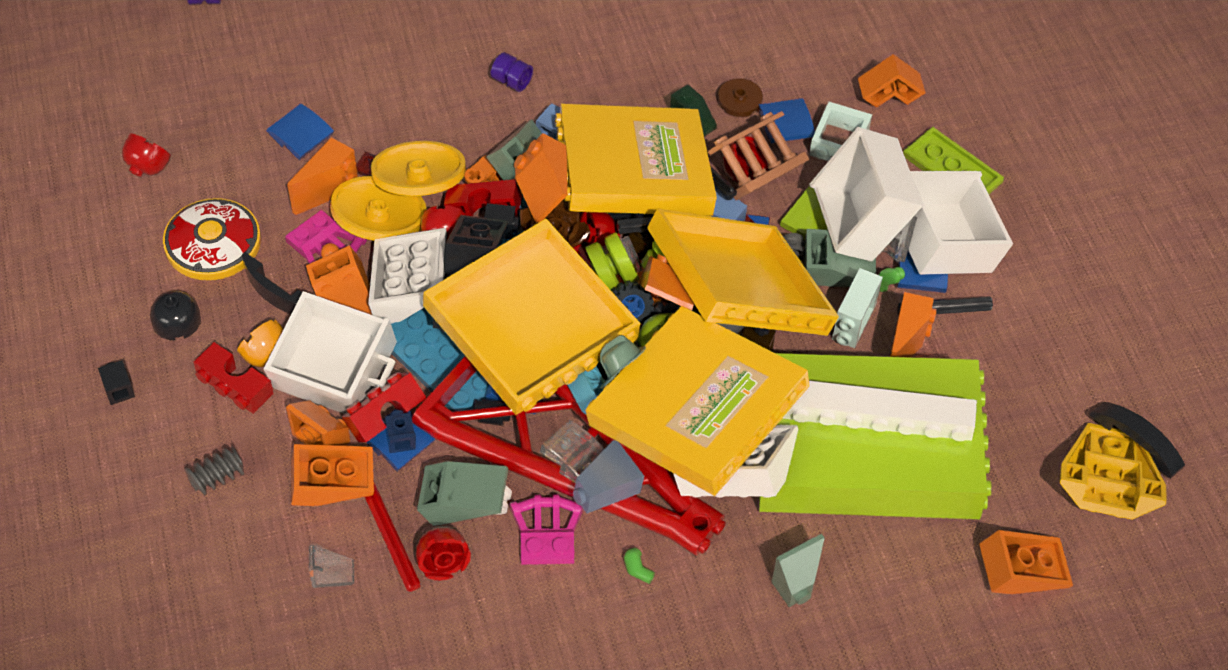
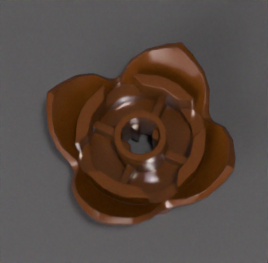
(563, 220)

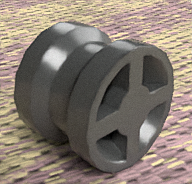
(796, 242)

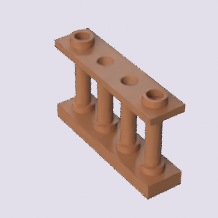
(760, 175)

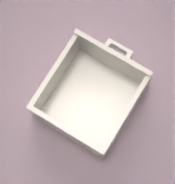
(866, 194)
(956, 225)
(331, 353)

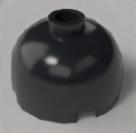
(175, 315)

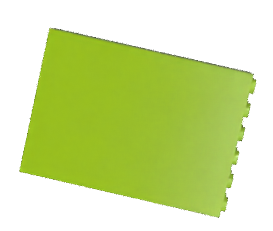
(887, 471)

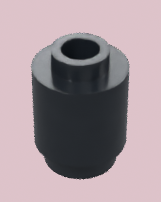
(488, 403)

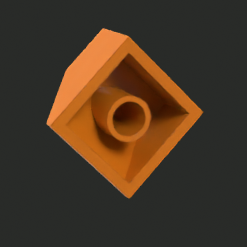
(315, 425)

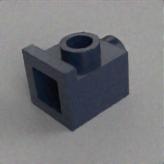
(400, 432)

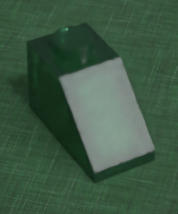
(690, 99)

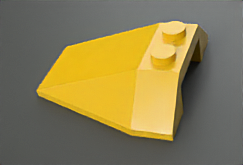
(1112, 474)

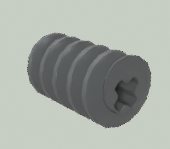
(214, 470)

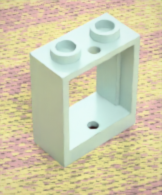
(840, 117)
(857, 308)

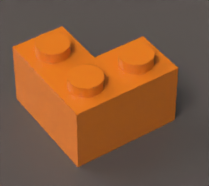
(891, 79)

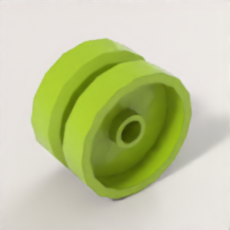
(610, 264)

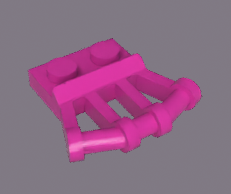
(317, 232)
(546, 545)

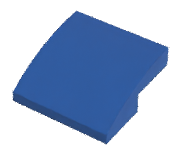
(795, 122)
(300, 131)
(923, 282)
(400, 459)

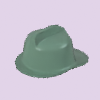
(617, 355)

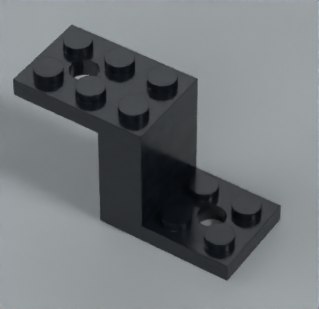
(470, 241)

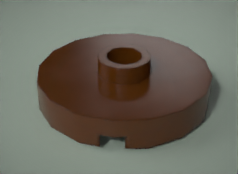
(740, 97)

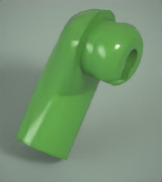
(891, 276)
(635, 567)

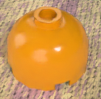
(261, 343)

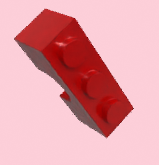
(476, 195)
(246, 391)
(365, 417)

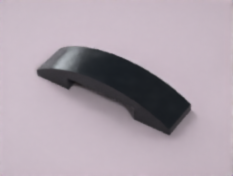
(266, 288)
(1144, 433)

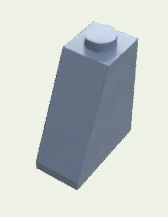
(608, 479)

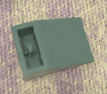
(506, 153)
(826, 265)
(461, 491)

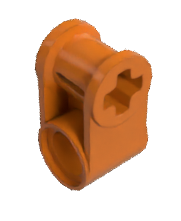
(482, 172)

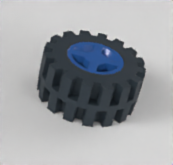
(642, 299)

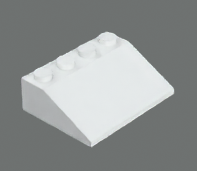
(404, 270)
(761, 473)

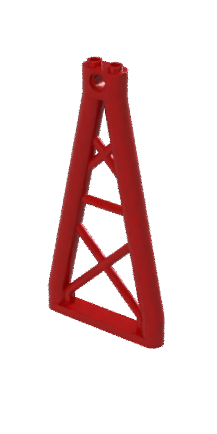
(445, 427)

